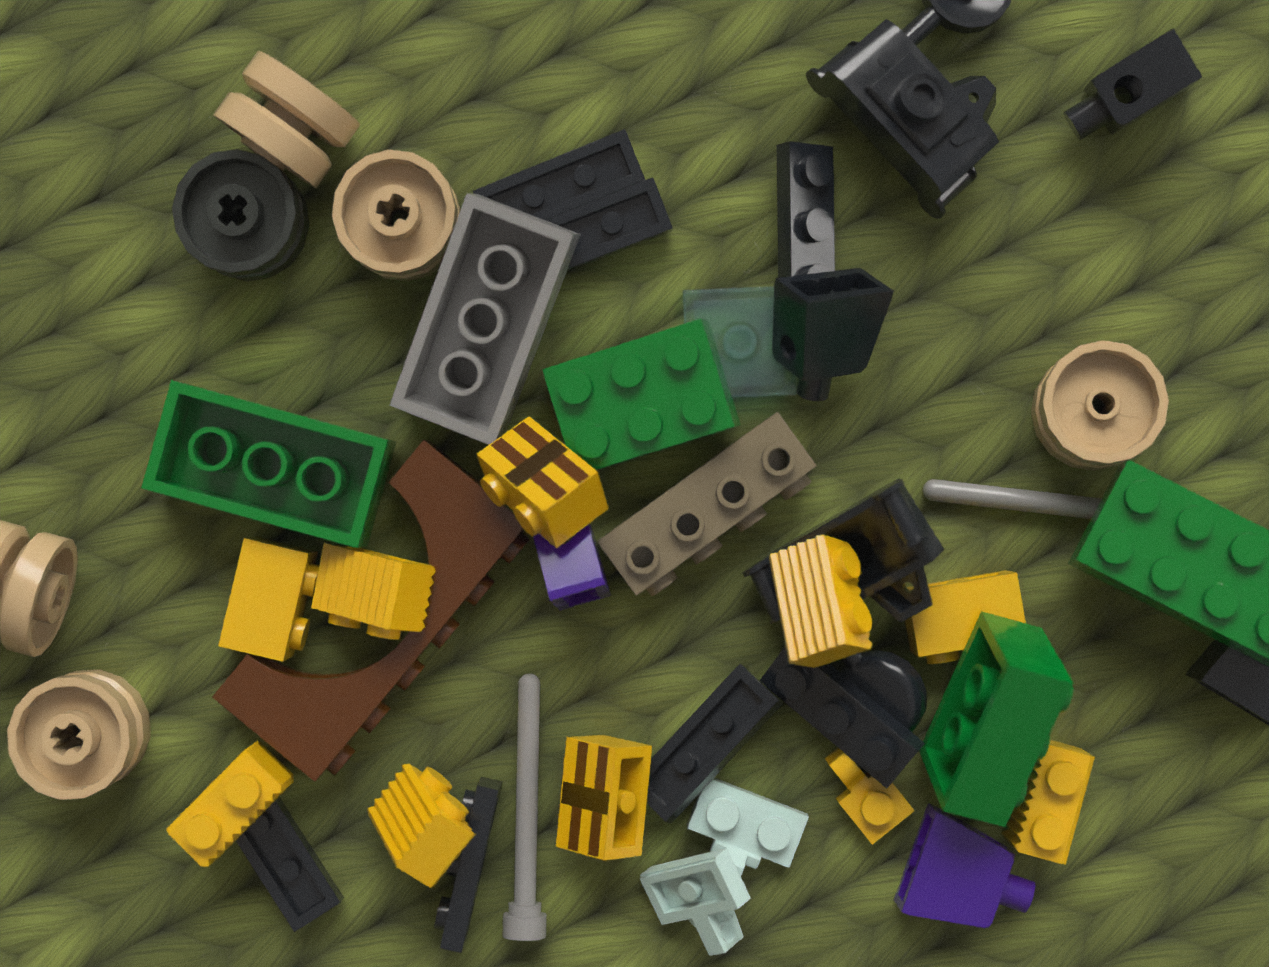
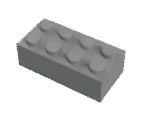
(484, 319)

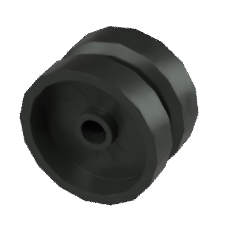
(215, 195)

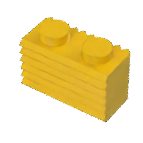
(372, 589)
(820, 601)
(231, 804)
(1052, 804)
(421, 823)

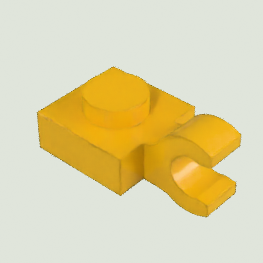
(866, 800)

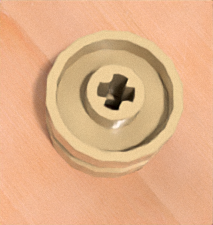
(287, 119)
(370, 197)
(1131, 413)
(34, 587)
(70, 764)

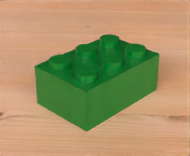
(642, 395)
(995, 719)

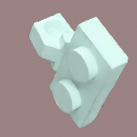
(747, 825)
(702, 891)

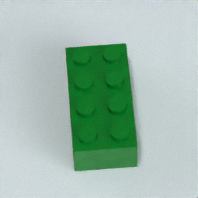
(268, 464)
(1181, 557)

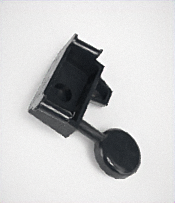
(909, 107)
(892, 549)

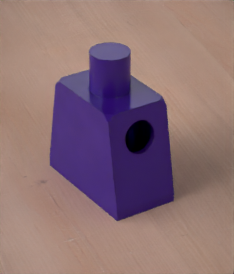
(573, 570)
(959, 874)

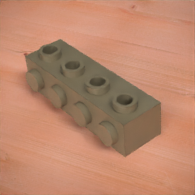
(707, 504)

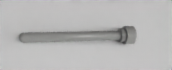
(1010, 498)
(524, 917)

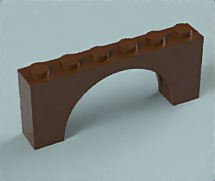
(318, 714)

